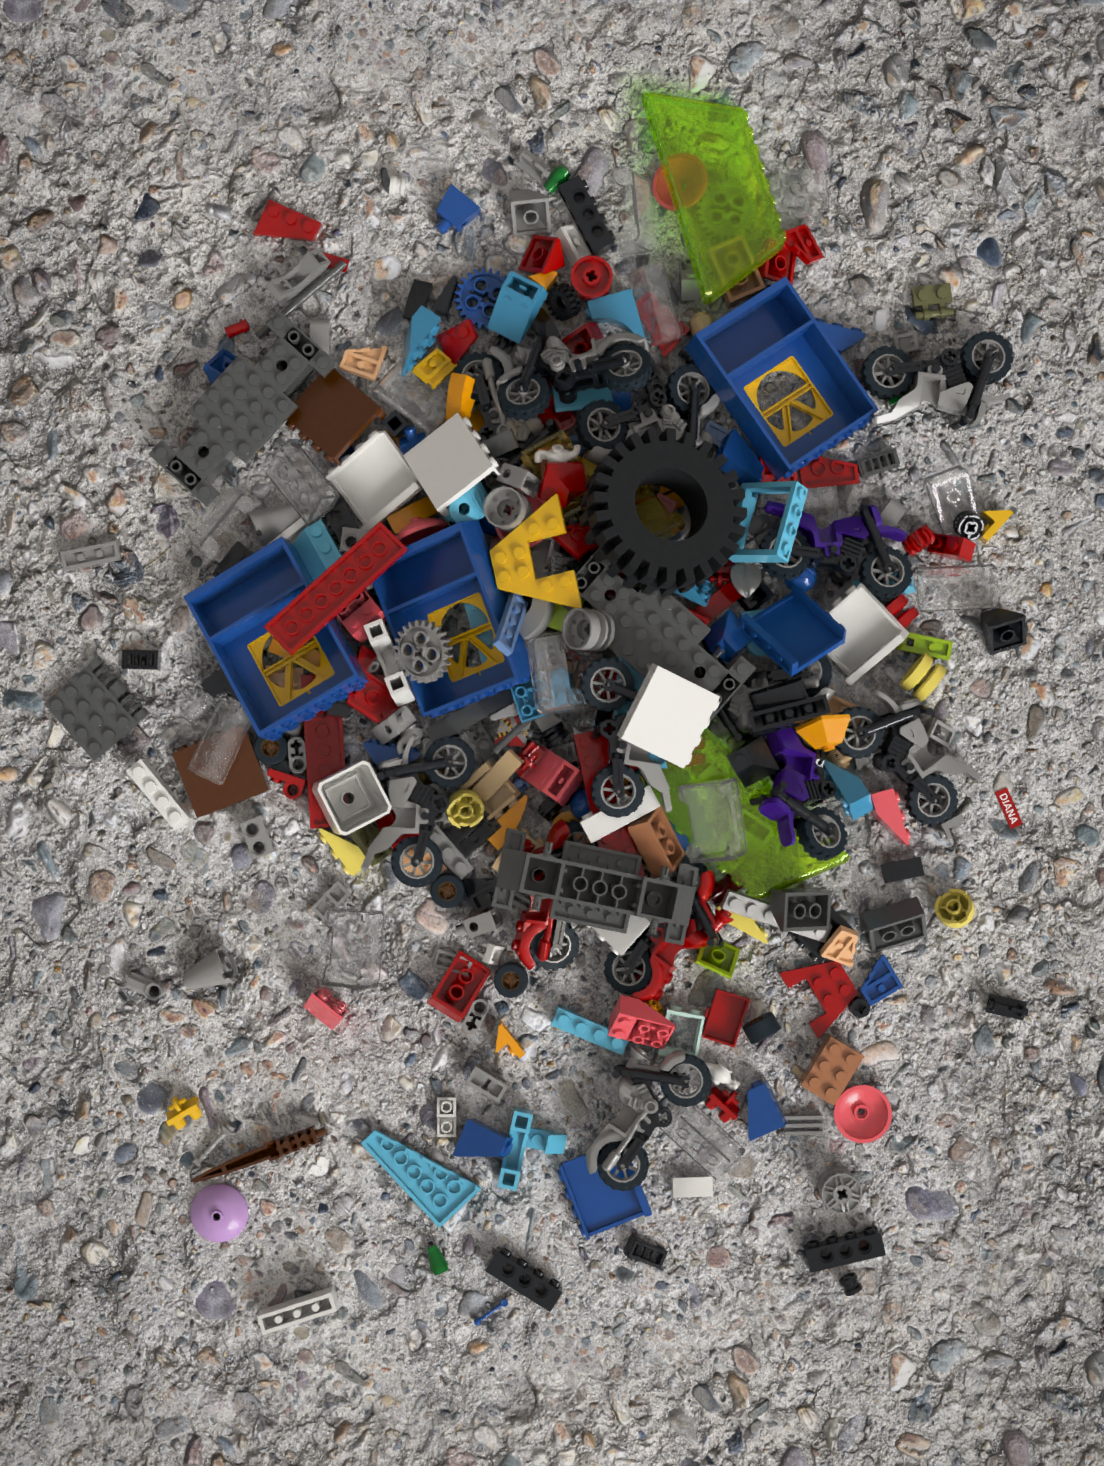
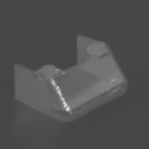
(551, 676)

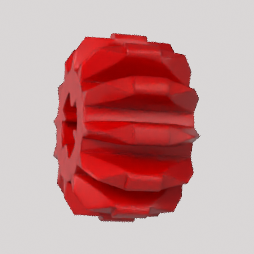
(918, 540)

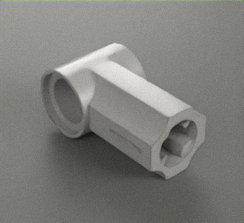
(144, 986)

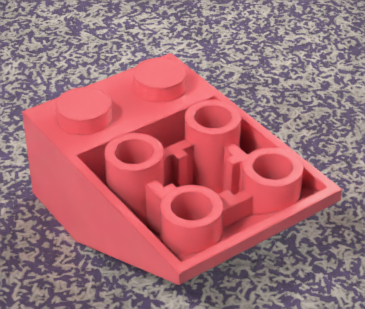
(359, 613)
(555, 777)
(889, 815)
(326, 1007)
(639, 1023)

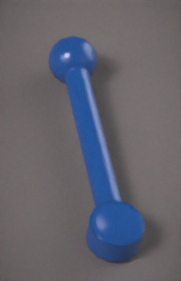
(504, 1302)

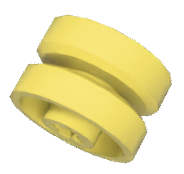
(923, 677)

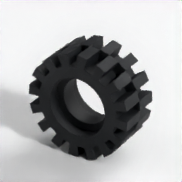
(570, 297)

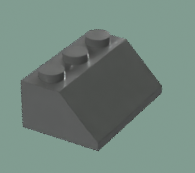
(801, 909)
(895, 924)

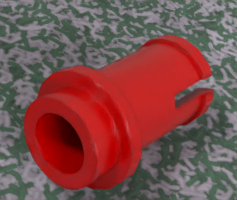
(237, 328)

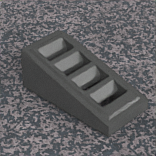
(894, 457)

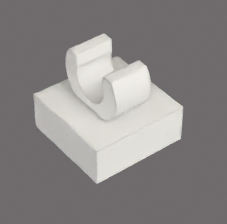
(492, 954)

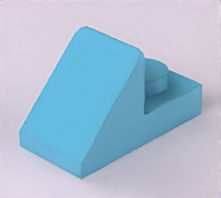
(546, 1140)

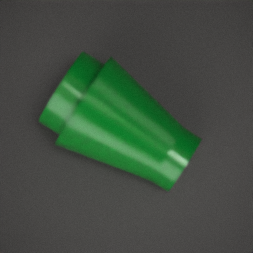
(556, 178)
(436, 1260)

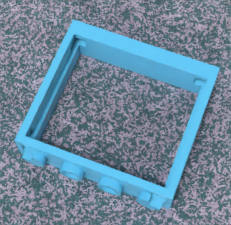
(788, 525)

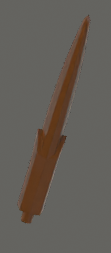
(271, 1150)

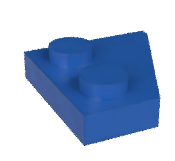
(880, 982)

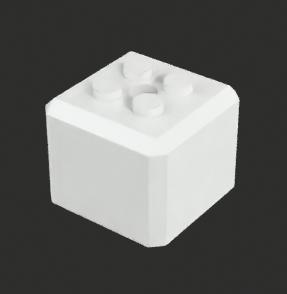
(368, 798)

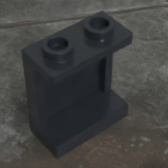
(813, 945)

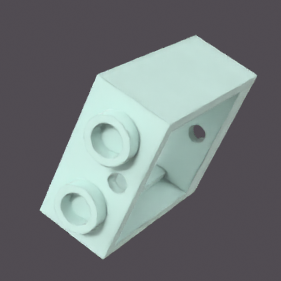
(692, 1013)

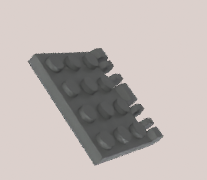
(94, 711)

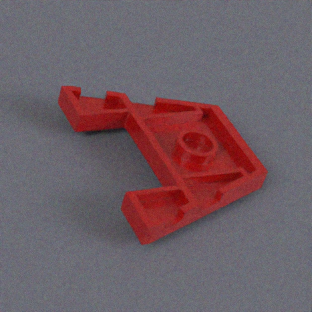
(374, 699)
(830, 987)

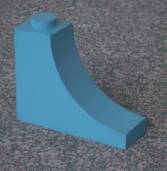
(616, 309)

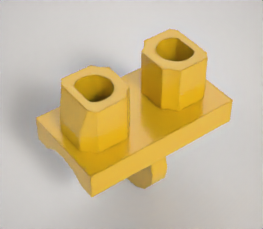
(182, 1108)

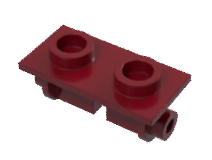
(721, 888)

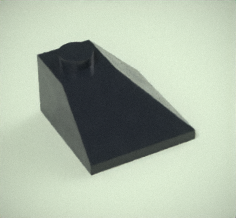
(1003, 629)
(753, 761)

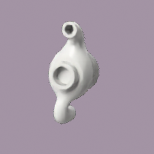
(557, 454)
(407, 733)
(721, 1074)

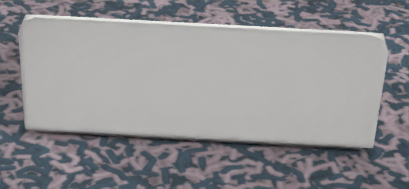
(572, 243)

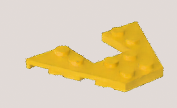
(515, 566)

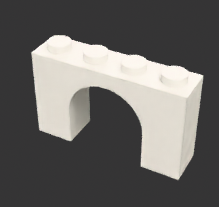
(383, 646)

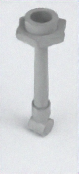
(227, 1128)

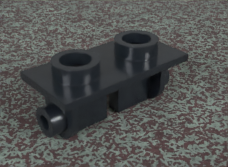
(550, 809)
(1006, 1007)

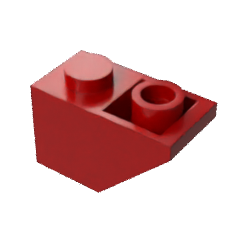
(952, 547)

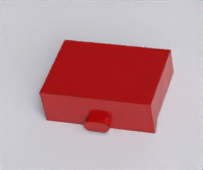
(724, 1017)

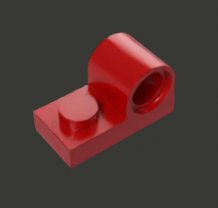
(279, 776)

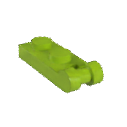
(923, 644)

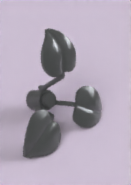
(748, 577)

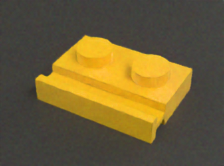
(434, 368)

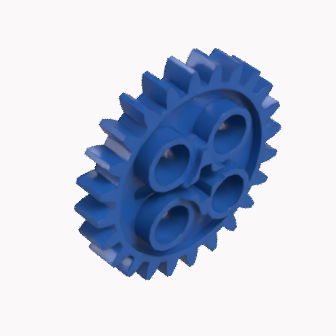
(493, 284)

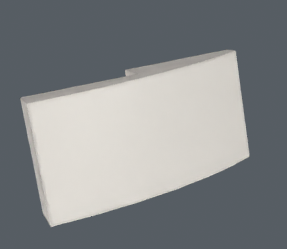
(446, 1117)
(692, 1186)

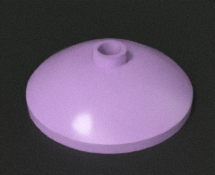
(226, 1202)

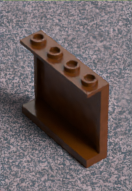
(333, 415)
(241, 783)

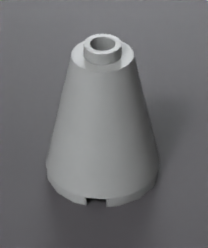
(271, 522)
(212, 970)

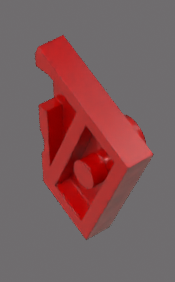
(803, 244)

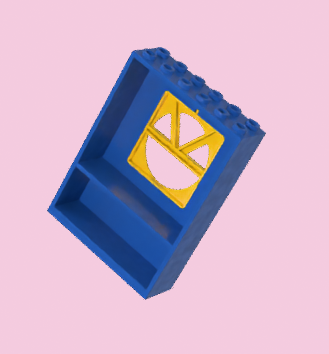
(774, 335)
(424, 585)
(232, 618)

